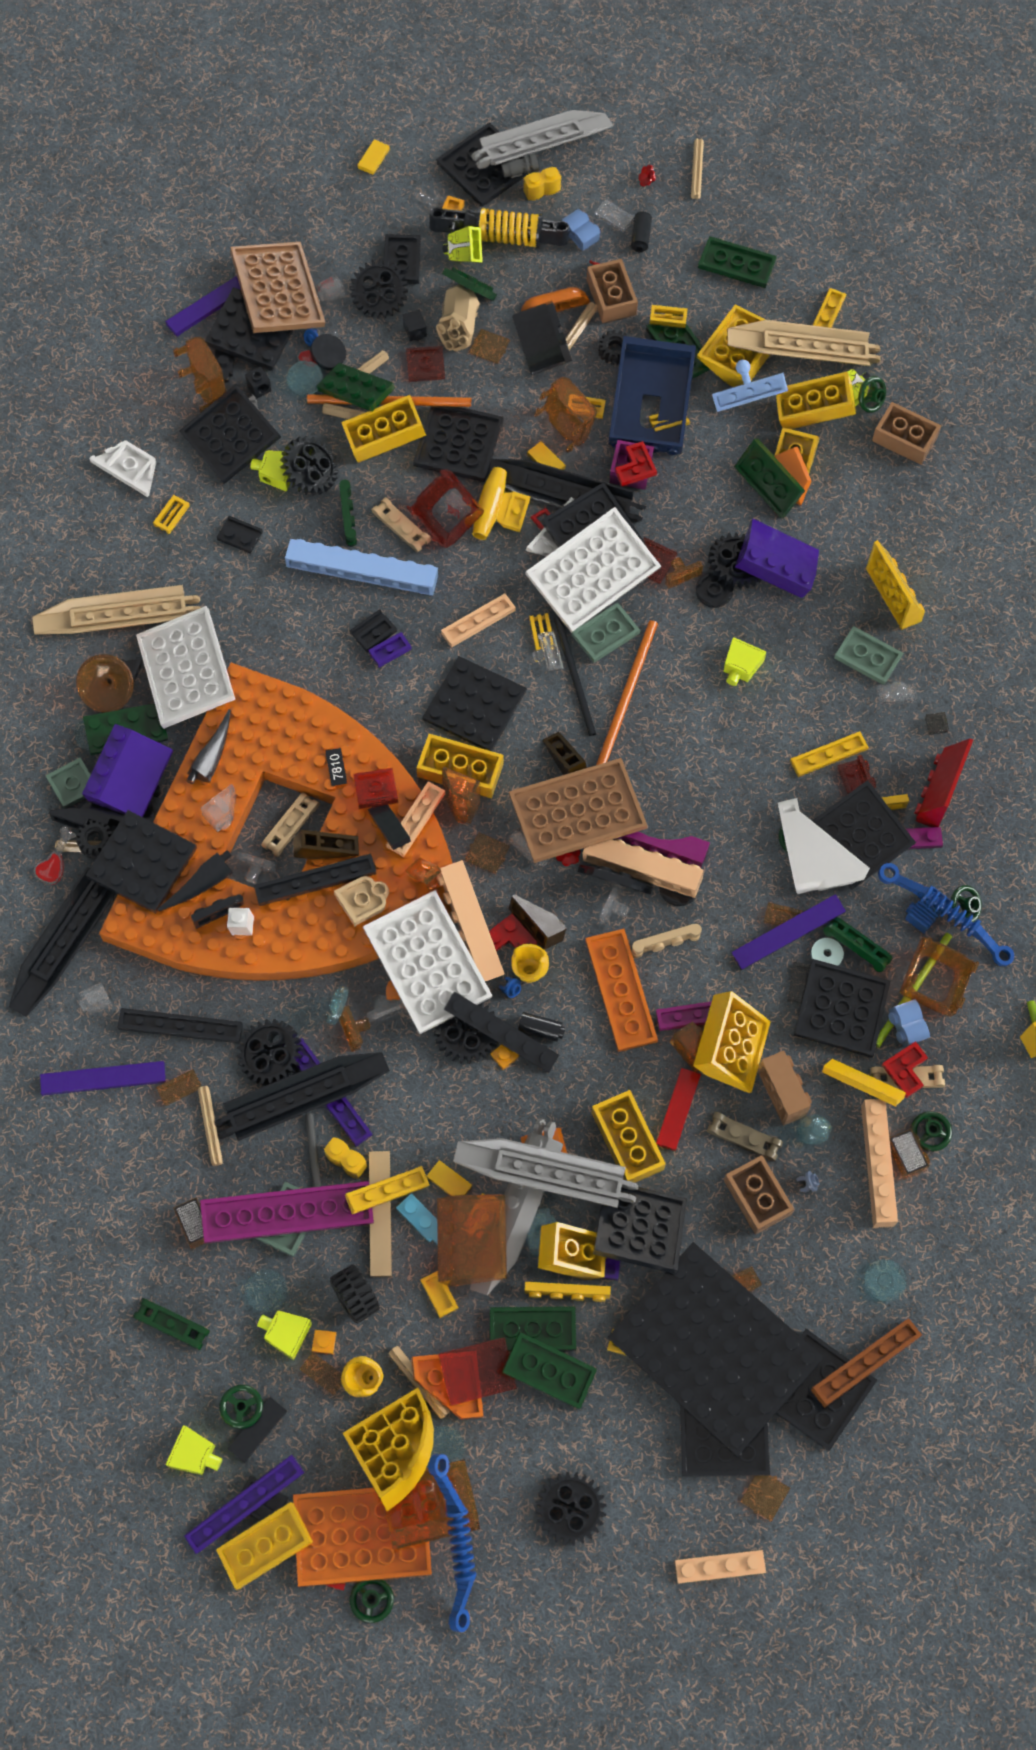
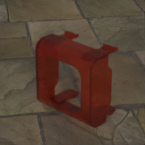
(431, 495)

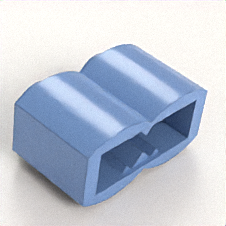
(581, 229)
(909, 1023)

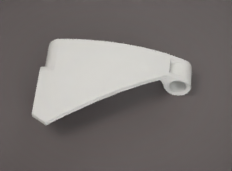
(814, 855)

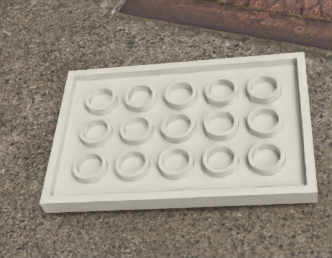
(593, 569)
(185, 667)
(426, 960)

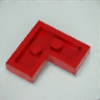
(640, 466)
(510, 931)
(900, 1068)

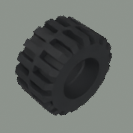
(354, 1293)

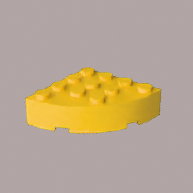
(394, 1446)

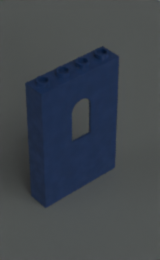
(658, 371)

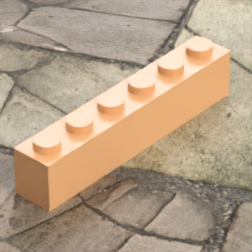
(646, 866)
(469, 919)
(879, 1163)

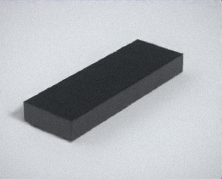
(389, 826)
(253, 1436)

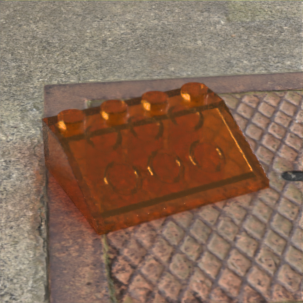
(471, 1239)
(423, 1511)

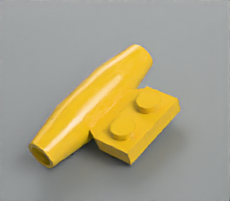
(499, 506)

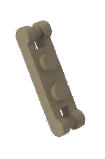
(744, 1136)

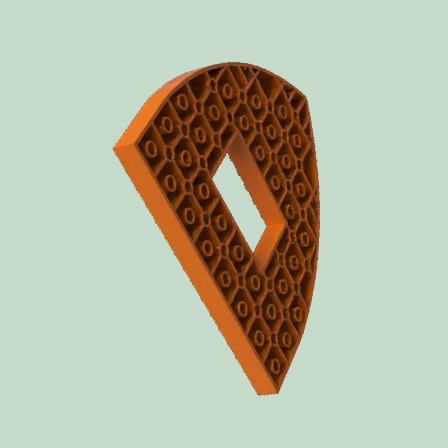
(281, 738)

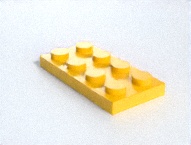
(264, 1546)

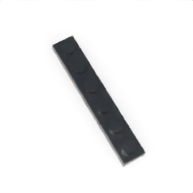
(314, 879)
(180, 1025)
(501, 1032)

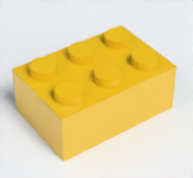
(569, 1252)

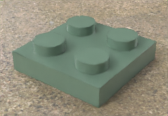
(69, 782)

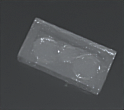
(614, 216)

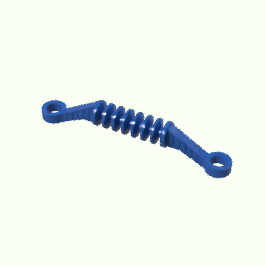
(925, 893)
(456, 1510)

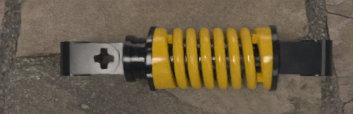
(502, 228)

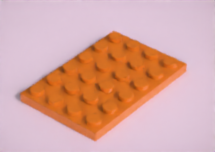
(352, 1541)

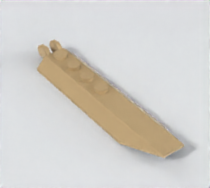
(805, 342)
(115, 611)

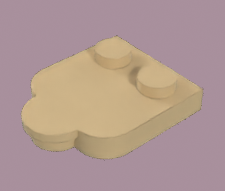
(362, 898)

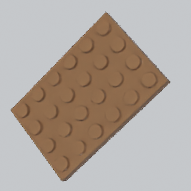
(277, 287)
(577, 810)

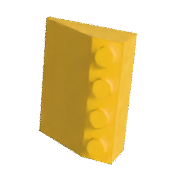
(723, 358)
(893, 587)
(732, 1042)

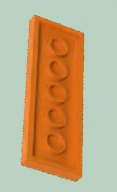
(621, 990)

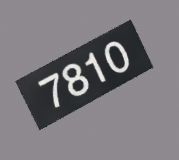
(336, 767)

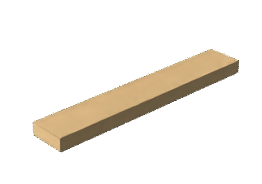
(381, 1229)

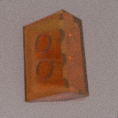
(461, 795)

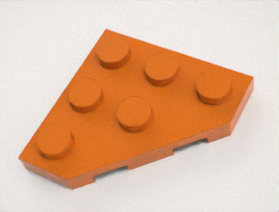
(429, 1375)

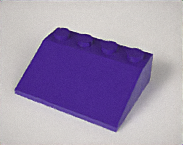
(778, 559)
(127, 772)

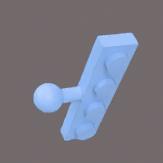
(749, 390)

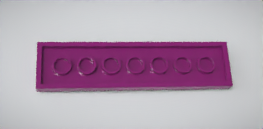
(280, 1213)

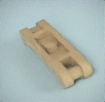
(401, 525)
(290, 824)
(672, 937)
(922, 1073)

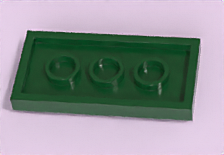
(737, 262)
(470, 282)
(679, 336)
(355, 387)
(769, 478)
(141, 719)
(546, 1324)
(549, 1370)

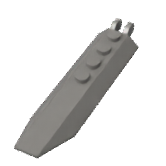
(539, 136)
(546, 1170)
(522, 1204)

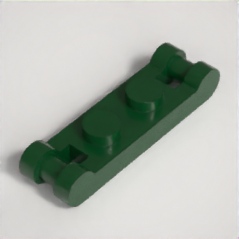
(347, 506)
(858, 943)
(171, 1323)

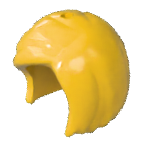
(529, 962)
(357, 1380)

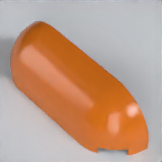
(562, 299)

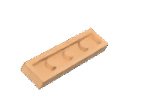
(478, 620)
(419, 814)
(720, 1566)

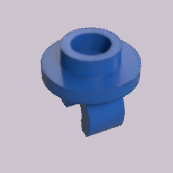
(310, 335)
(512, 987)

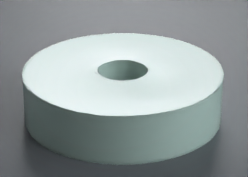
(832, 947)

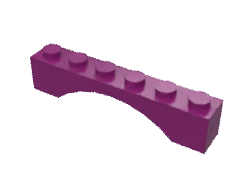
(687, 850)

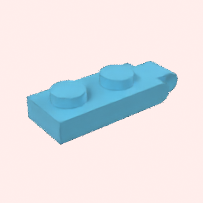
(419, 1218)

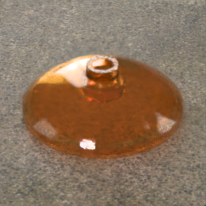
(93, 684)

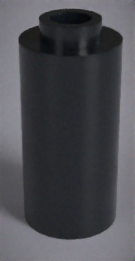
(641, 231)
(541, 1027)

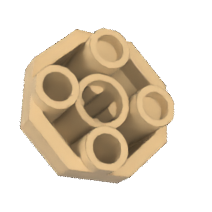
(458, 318)

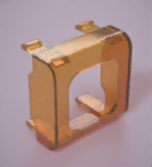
(206, 369)
(564, 407)
(957, 961)

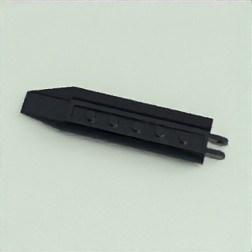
(556, 486)
(59, 943)
(300, 1093)

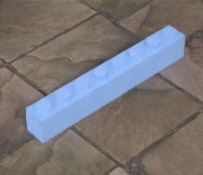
(361, 566)

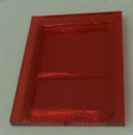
(476, 1371)

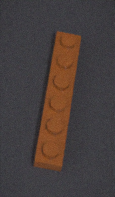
(866, 1362)

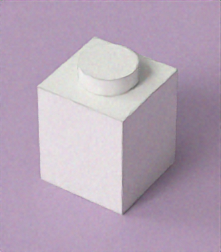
(240, 921)

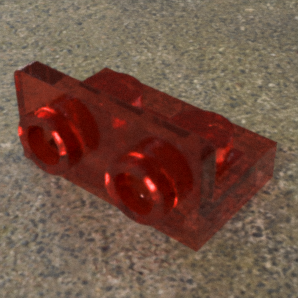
(855, 774)

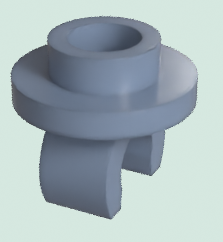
(811, 1180)

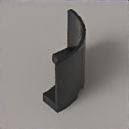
(541, 338)

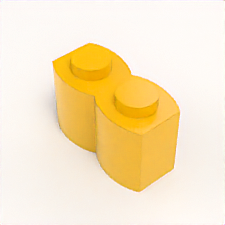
(542, 183)
(350, 1160)

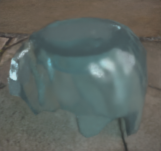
(814, 1129)

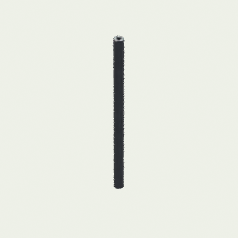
(575, 676)

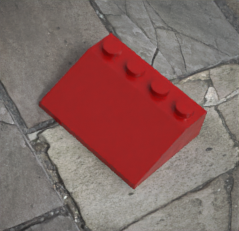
(942, 783)

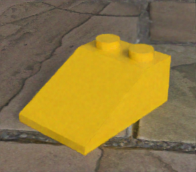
(805, 442)

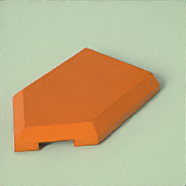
(796, 467)

